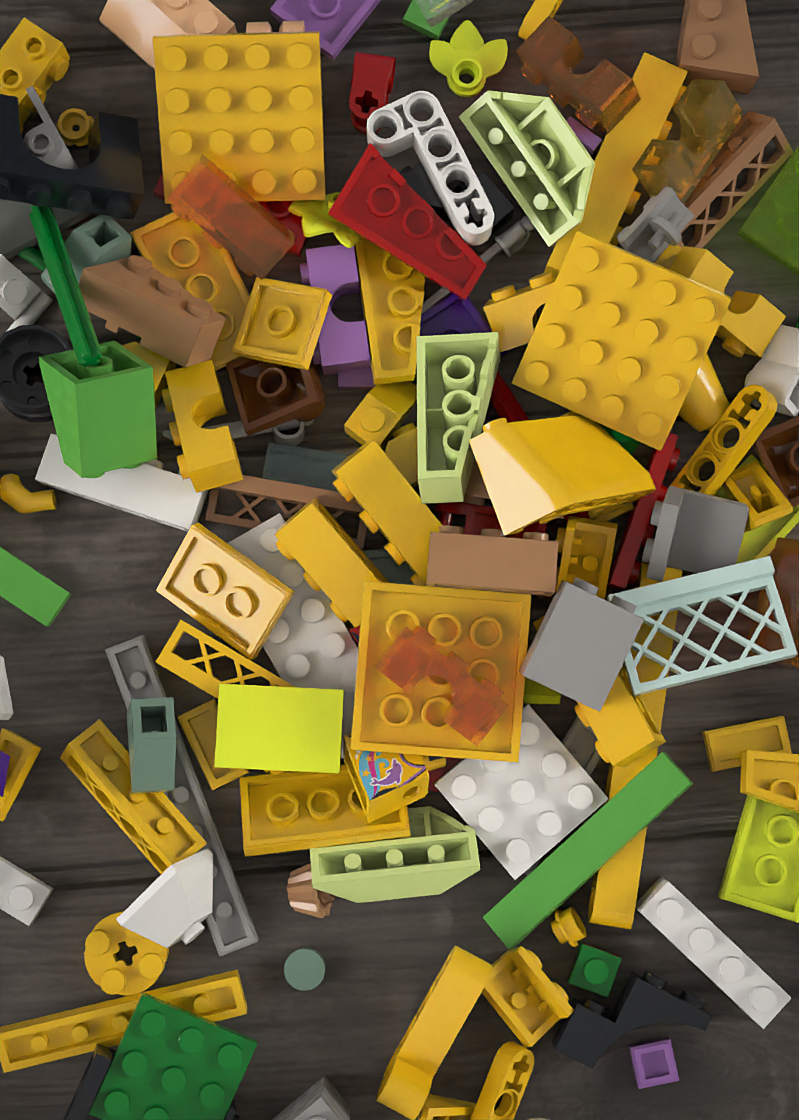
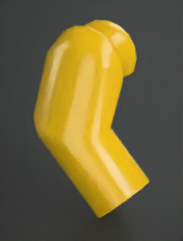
(22, 499)

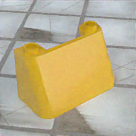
(555, 470)

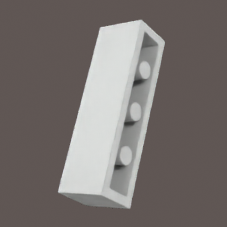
(139, 491)
(712, 952)

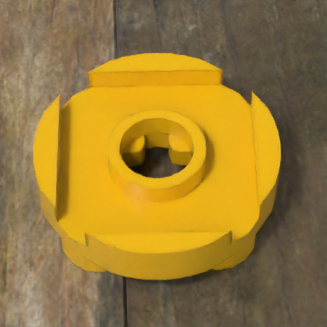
(113, 974)

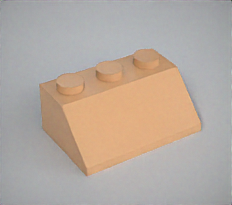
(140, 20)

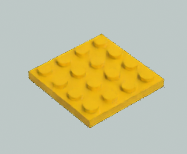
(246, 107)
(620, 340)
(476, 625)

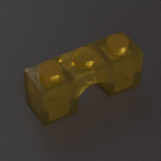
(707, 120)

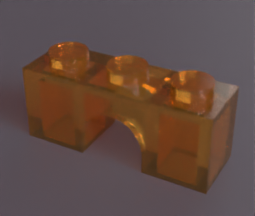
(598, 96)
(473, 704)

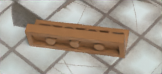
(740, 151)
(280, 492)

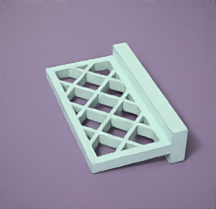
(701, 589)

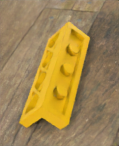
(204, 679)
(145, 818)

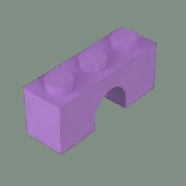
(340, 343)

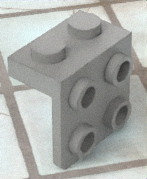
(694, 533)

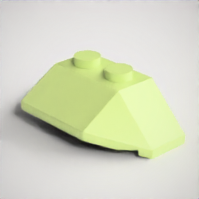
(534, 157)
(424, 864)

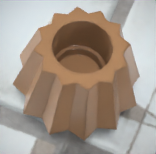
(306, 898)

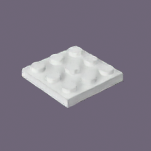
(526, 804)

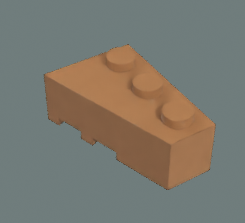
(717, 44)
(154, 307)
(492, 562)

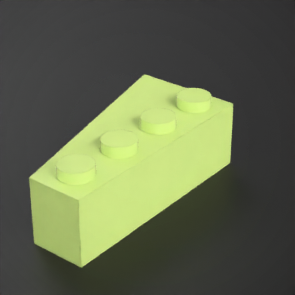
(452, 404)

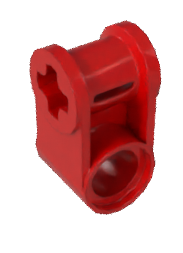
(370, 86)

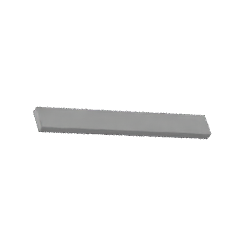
(230, 918)

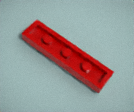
(638, 529)

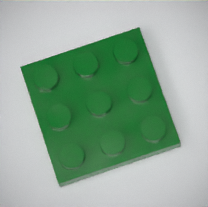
(172, 1067)

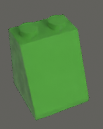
(102, 410)

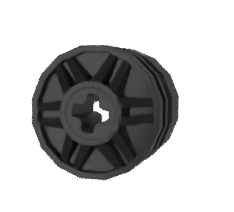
(18, 360)

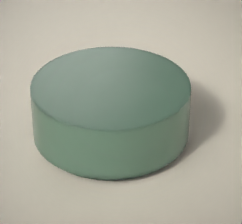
(304, 968)

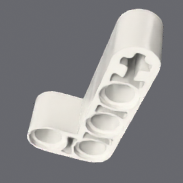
(439, 169)

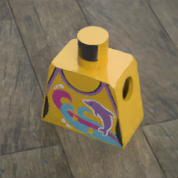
(388, 779)

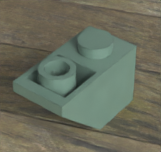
(94, 244)
(152, 744)

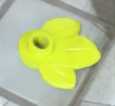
(470, 56)
(317, 222)

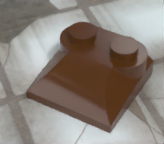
(274, 393)
(780, 457)

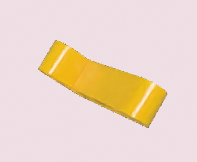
(432, 1032)

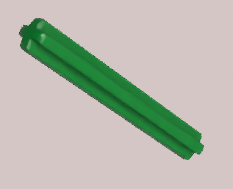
(65, 286)

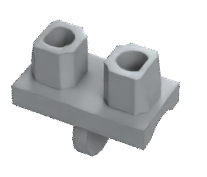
(656, 226)

